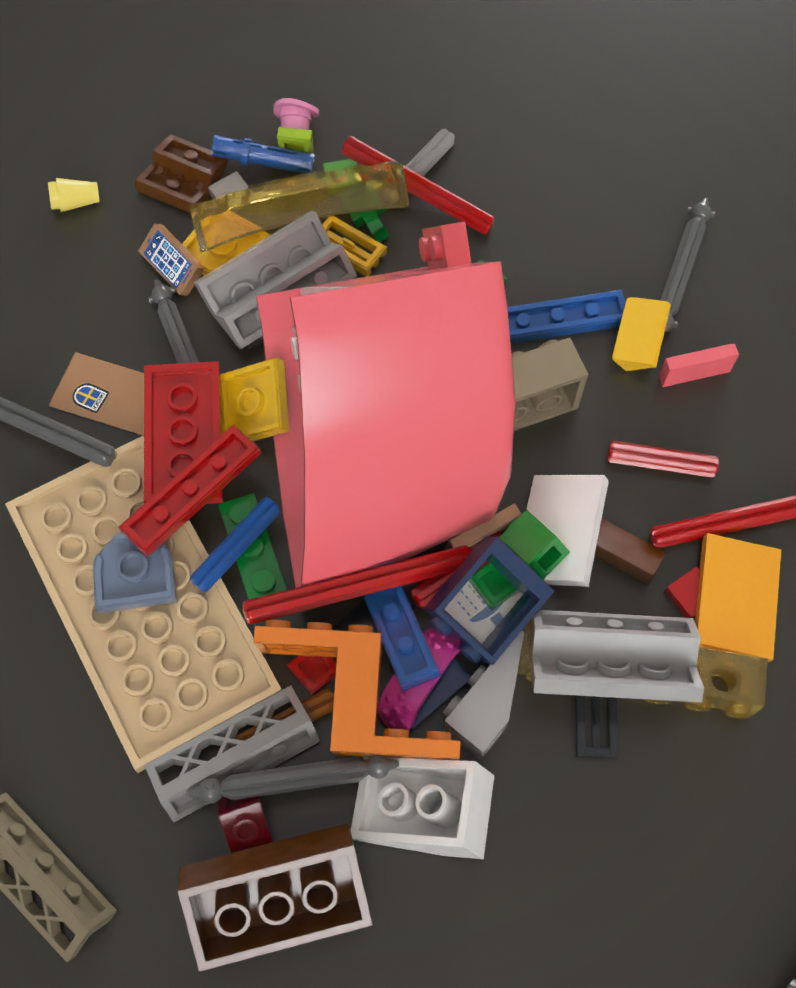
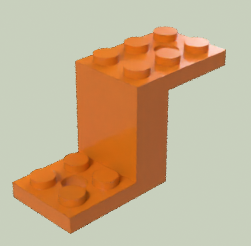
(355, 691)

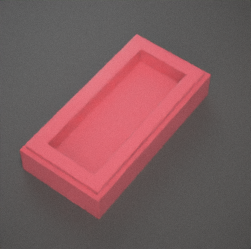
(698, 365)

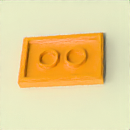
(738, 596)

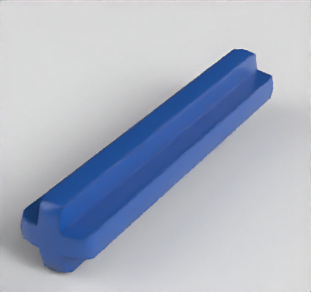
(234, 544)

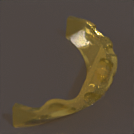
(289, 198)

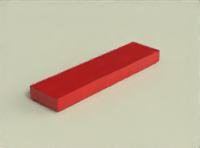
(189, 490)

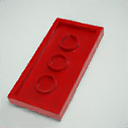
(179, 419)

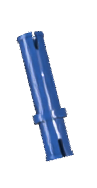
(255, 153)

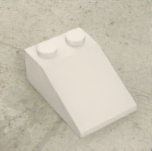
(426, 807)

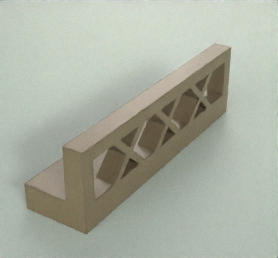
(47, 871)

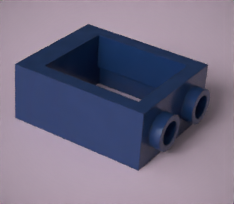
(533, 588)

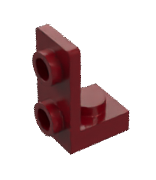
(244, 823)

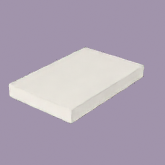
(573, 512)

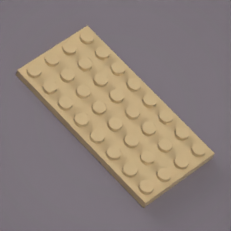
(155, 667)

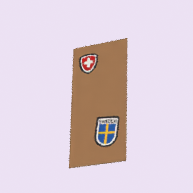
(102, 393)

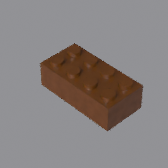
(273, 897)

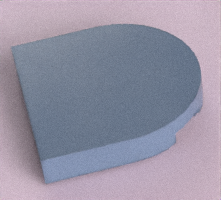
(130, 579)

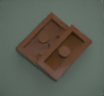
(180, 173)

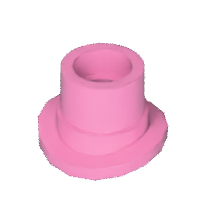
(295, 113)

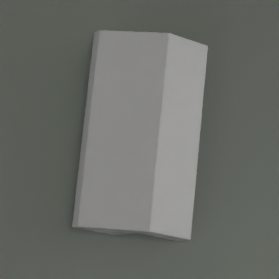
(284, 261)
(615, 656)

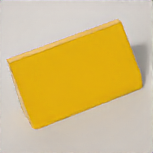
(640, 333)

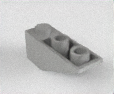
(486, 707)

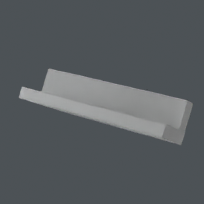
(270, 746)

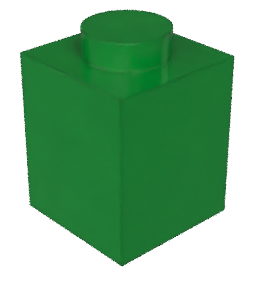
(534, 544)

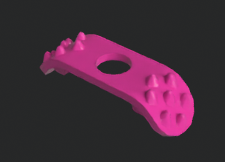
(400, 708)

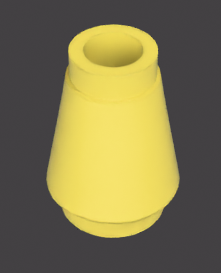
(72, 194)

